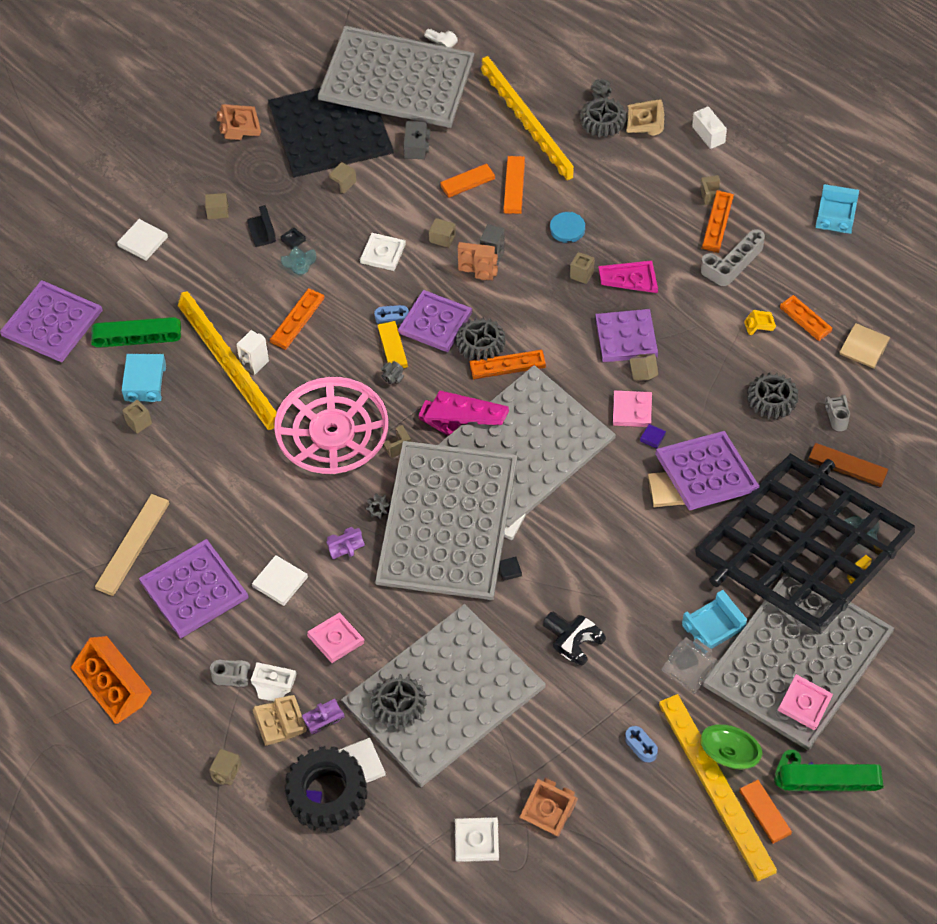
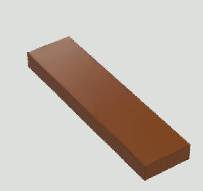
(849, 465)

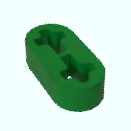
(784, 760)

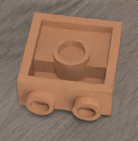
(238, 121)
(478, 259)
(549, 806)

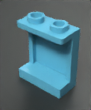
(837, 208)
(143, 377)
(715, 621)

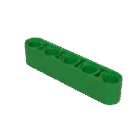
(136, 332)
(831, 777)

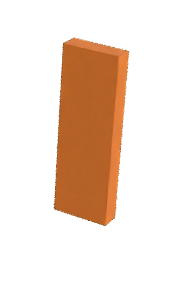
(467, 180)
(806, 317)
(765, 811)

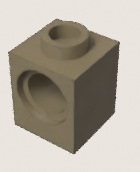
(225, 767)

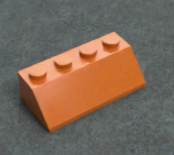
(110, 678)

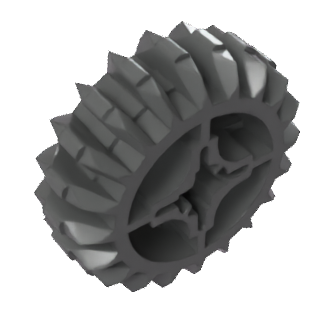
(603, 117)
(480, 336)
(772, 390)
(383, 697)

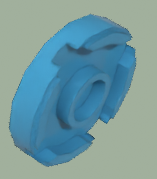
(567, 227)

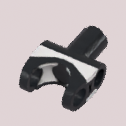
(572, 635)

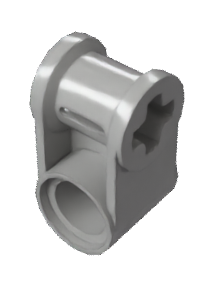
(838, 412)
(231, 672)

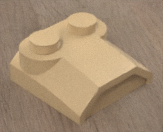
(646, 117)

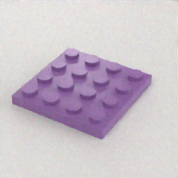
(51, 321)
(706, 470)
(193, 588)

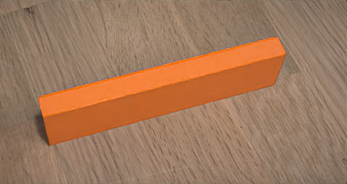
(514, 184)
(717, 221)
(297, 319)
(507, 364)

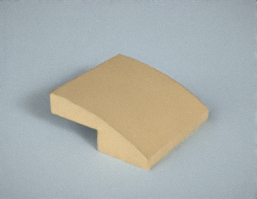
(864, 345)
(663, 490)
(279, 720)

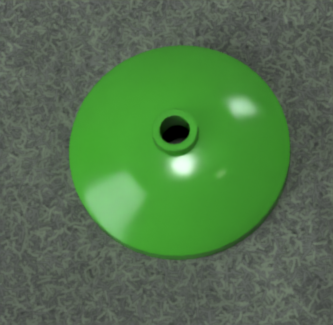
(731, 746)

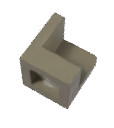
(344, 175)
(708, 188)
(217, 206)
(442, 233)
(582, 267)
(644, 366)
(137, 417)
(394, 445)

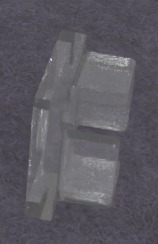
(690, 664)

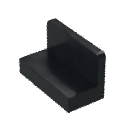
(262, 228)

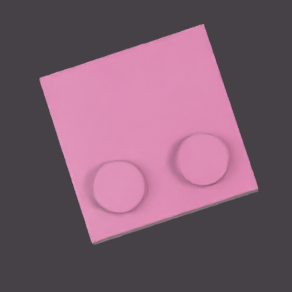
(632, 408)
(335, 637)
(805, 702)

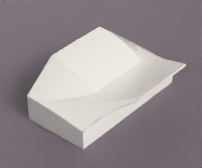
(272, 681)

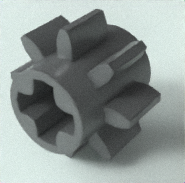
(601, 88)
(392, 372)
(382, 501)

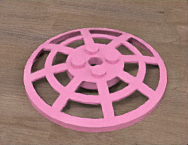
(331, 418)

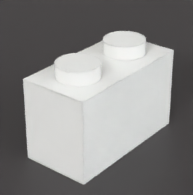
(709, 127)
(253, 352)

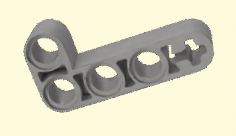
(727, 269)

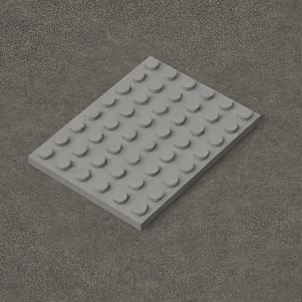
(397, 76)
(546, 433)
(447, 520)
(777, 647)
(469, 690)

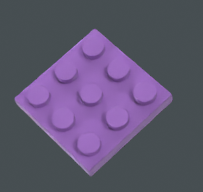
(435, 320)
(625, 334)

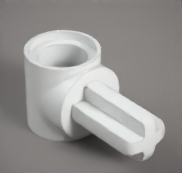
(443, 39)

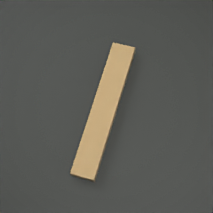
(132, 545)

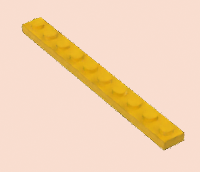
(529, 121)
(227, 360)
(718, 789)

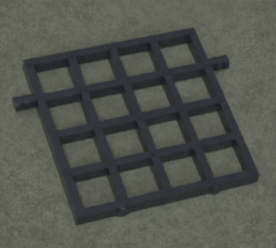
(804, 541)

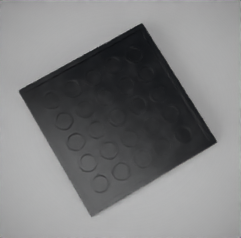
(325, 133)

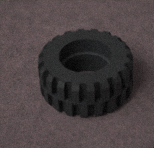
(319, 764)

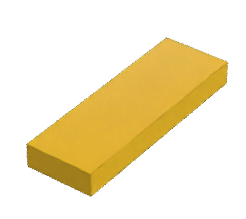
(392, 343)

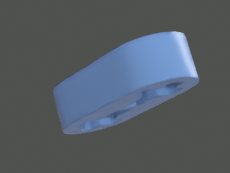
(391, 314)
(637, 746)

